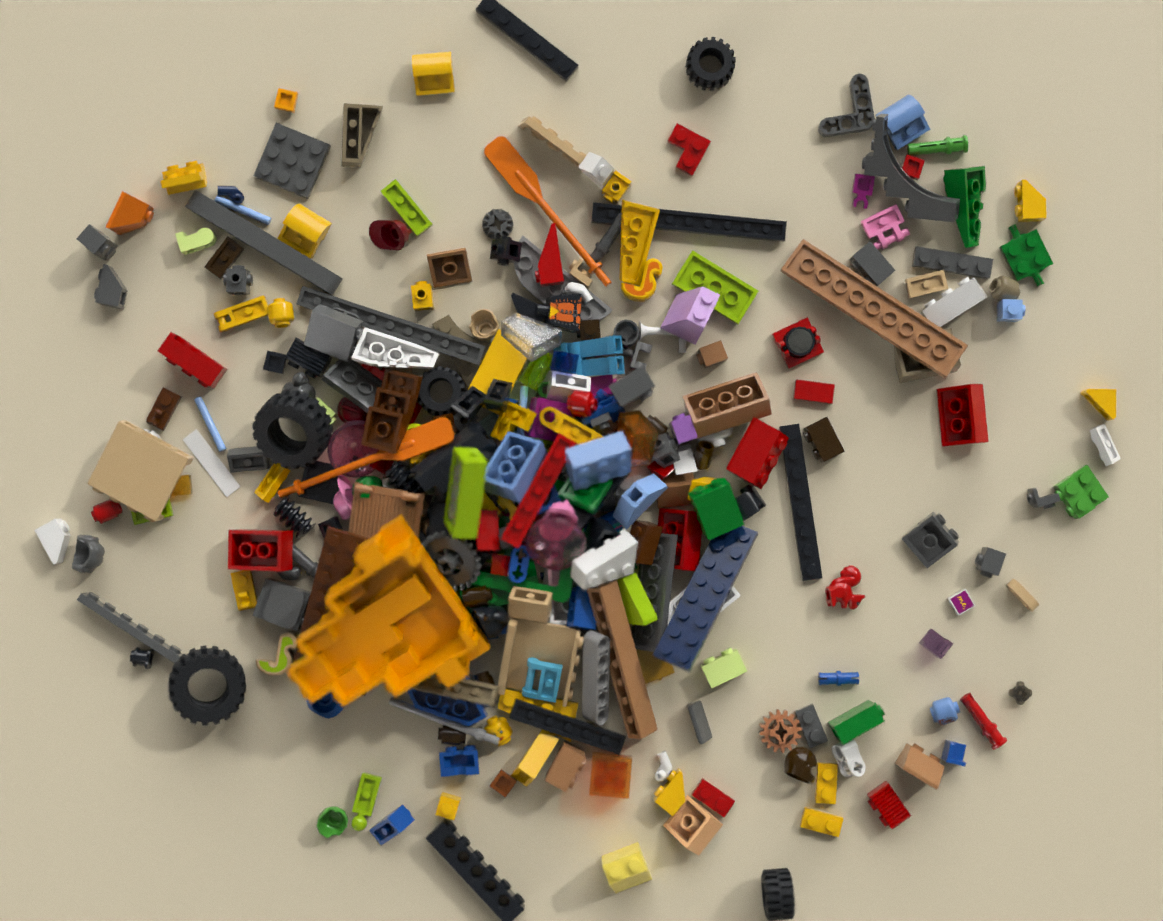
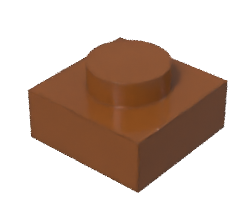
(503, 783)

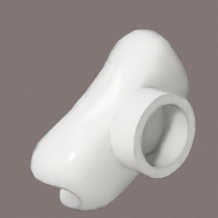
(718, 438)

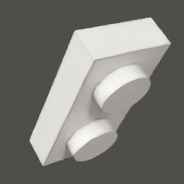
(1105, 445)

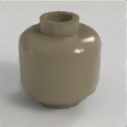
(1004, 288)

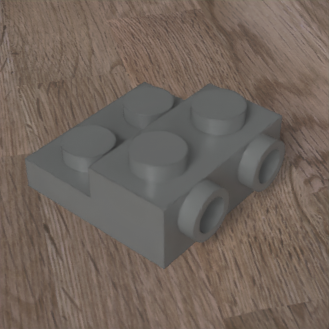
(931, 539)

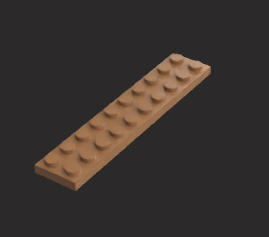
(874, 308)

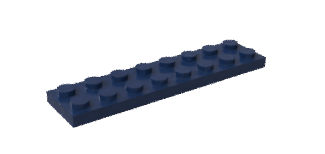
(704, 598)

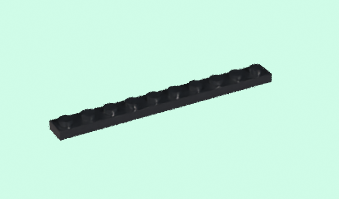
(702, 223)

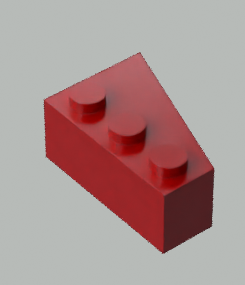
(192, 360)

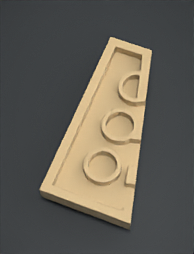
(553, 141)

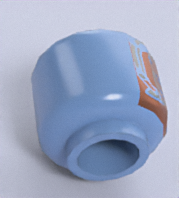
(944, 711)

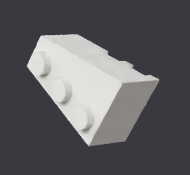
(954, 302)
(606, 563)

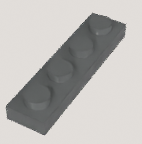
(952, 262)

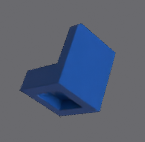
(954, 753)

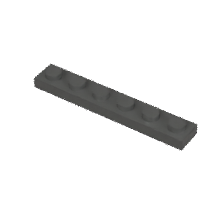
(124, 622)

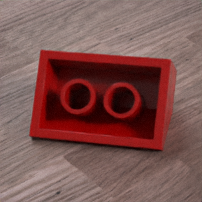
(962, 415)
(757, 453)
(689, 537)

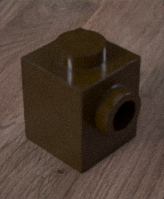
(589, 330)

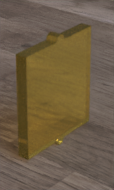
(652, 667)

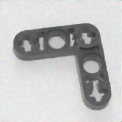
(855, 118)

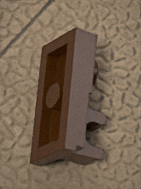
(163, 409)

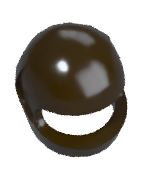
(799, 764)

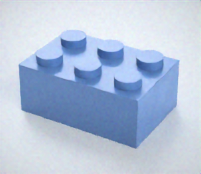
(598, 460)
(514, 466)

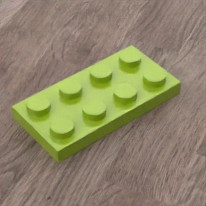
(734, 293)

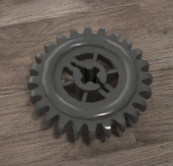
(450, 559)

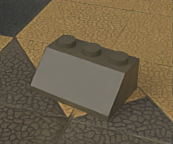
(910, 369)

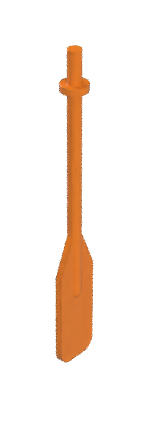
(526, 183)
(415, 443)

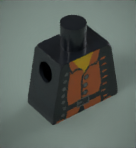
(561, 312)

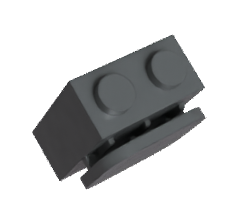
(333, 331)
(282, 604)

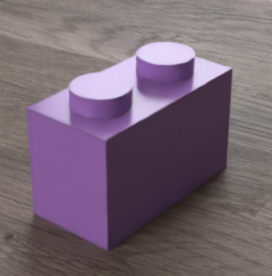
(683, 428)

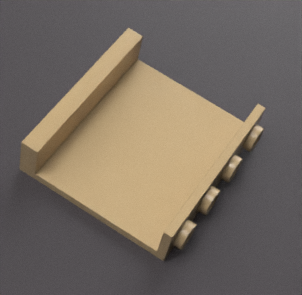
(139, 470)
(542, 641)

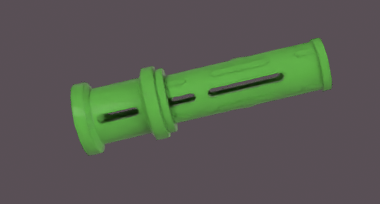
(947, 145)

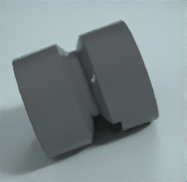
(629, 332)

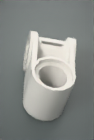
(847, 759)

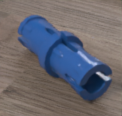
(838, 678)

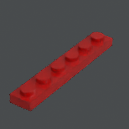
(537, 492)

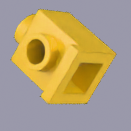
(616, 179)

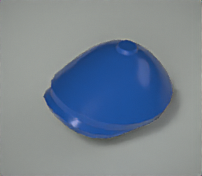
(325, 706)

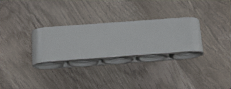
(595, 677)

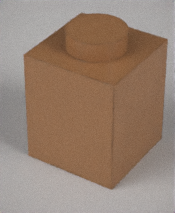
(712, 354)

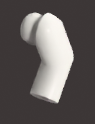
(576, 288)
(664, 768)

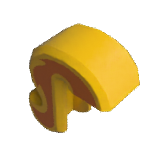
(648, 284)

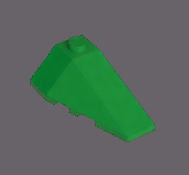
(967, 186)

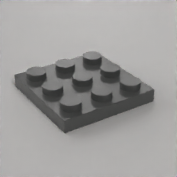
(292, 160)

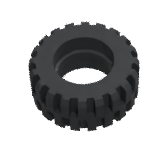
(277, 444)
(207, 710)

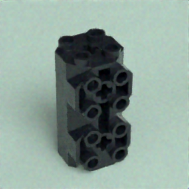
(434, 470)

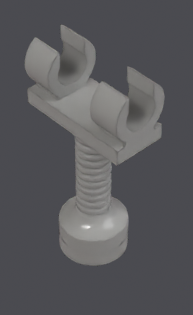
(633, 353)

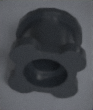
(142, 657)

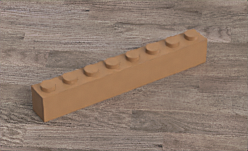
(624, 662)

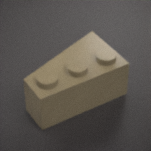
(357, 132)

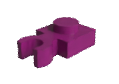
(862, 186)

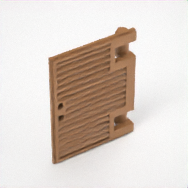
(381, 507)

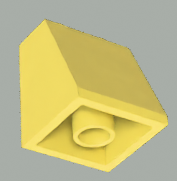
(626, 868)

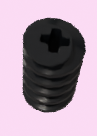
(401, 479)
(293, 517)

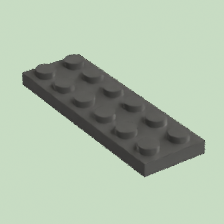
(657, 584)

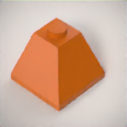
(129, 215)

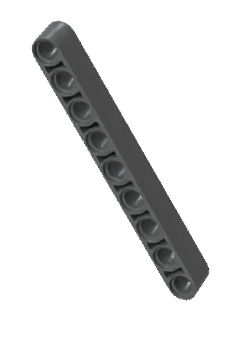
(263, 242)

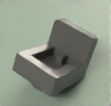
(1046, 501)

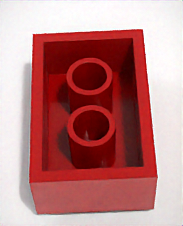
(260, 549)

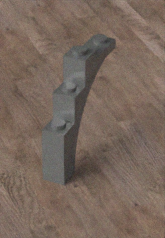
(921, 202)

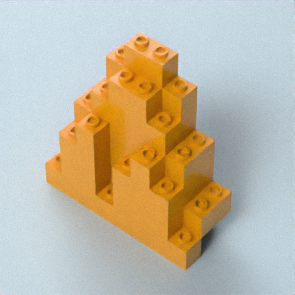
(387, 624)

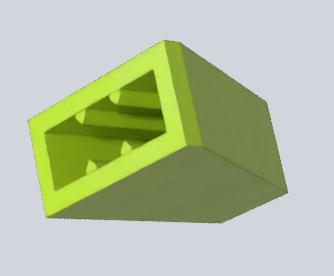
(635, 600)

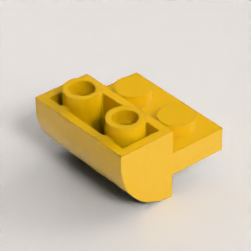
(433, 73)
(184, 179)
(304, 230)

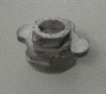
(1026, 693)

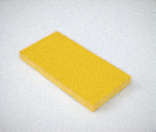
(500, 363)

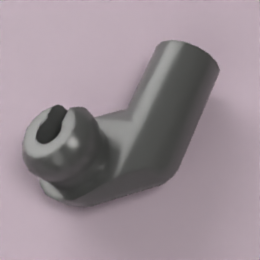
(290, 574)

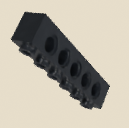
(506, 911)

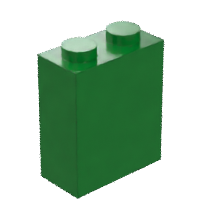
(716, 508)
(857, 721)

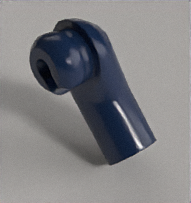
(232, 192)

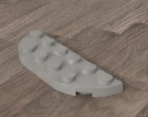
(526, 270)

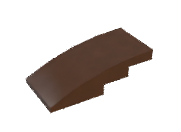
(391, 411)

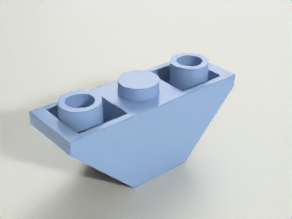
(638, 499)

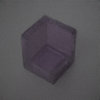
(935, 643)

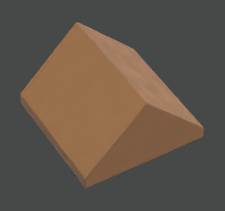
(449, 267)
(677, 490)

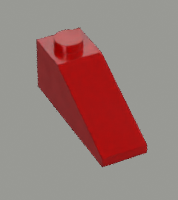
(550, 265)

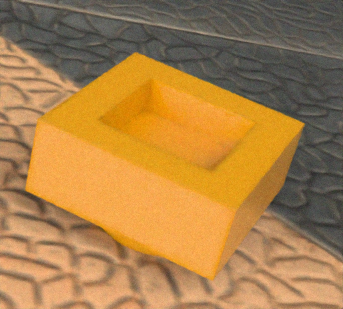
(286, 100)

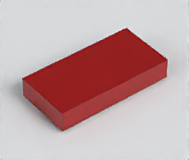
(813, 391)

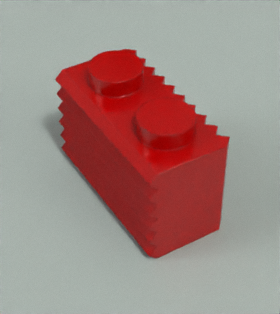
(888, 804)

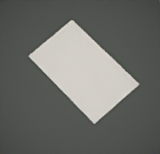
(686, 463)

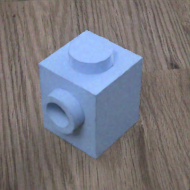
(1010, 310)

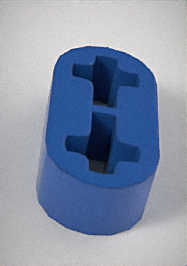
(523, 565)

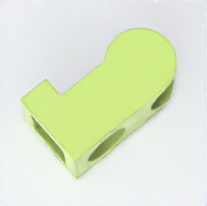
(195, 242)

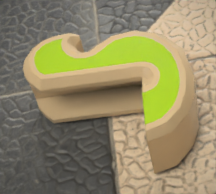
(284, 656)

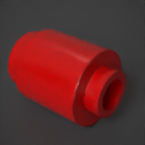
(106, 511)

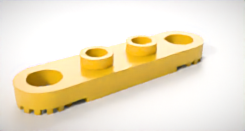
(569, 427)

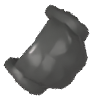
(87, 554)

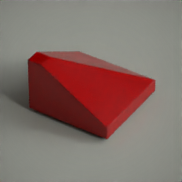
(500, 564)

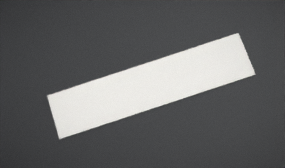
(211, 463)

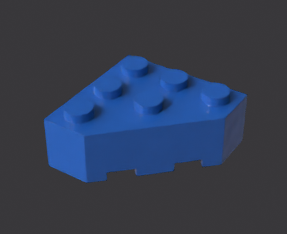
(448, 708)

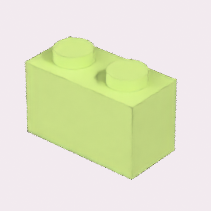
(723, 667)

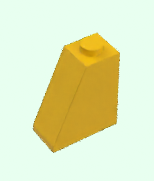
(535, 757)

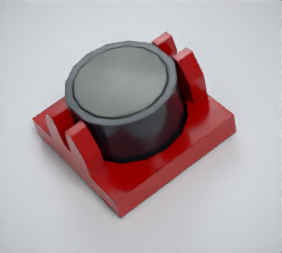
(799, 342)

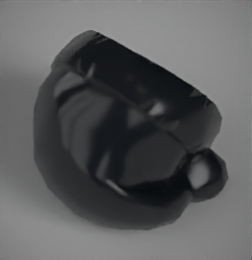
(491, 619)

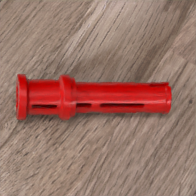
(988, 728)

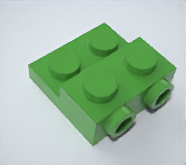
(1080, 492)

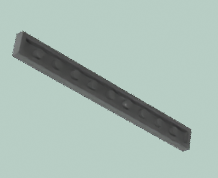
(397, 327)

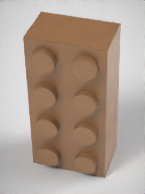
(727, 405)

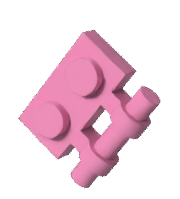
(884, 221)

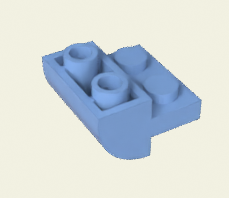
(905, 121)

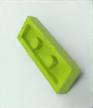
(406, 207)

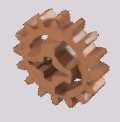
(771, 731)

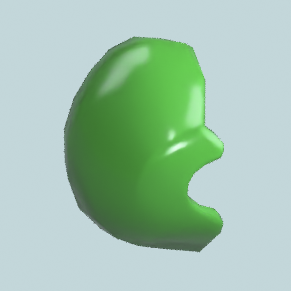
(332, 821)

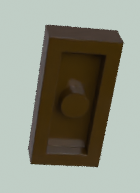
(224, 257)

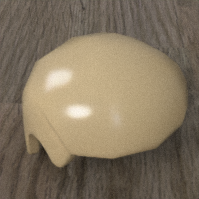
(484, 324)

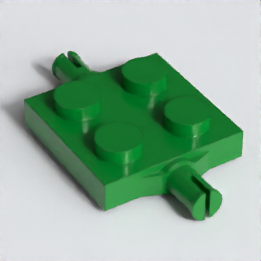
(1026, 255)

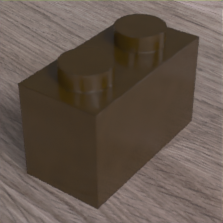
(823, 440)

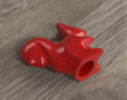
(841, 591)

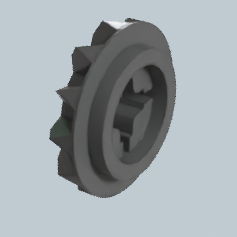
(489, 219)

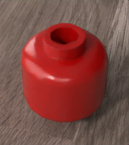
(582, 403)

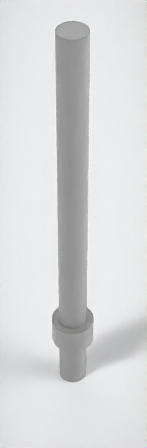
(479, 734)

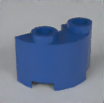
(459, 761)

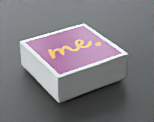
(961, 602)

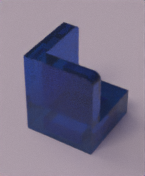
(564, 362)

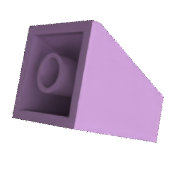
(690, 313)

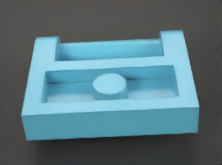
(548, 682)

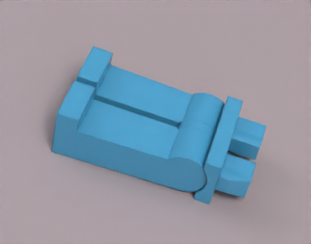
(594, 348)

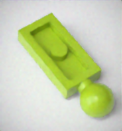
(365, 800)

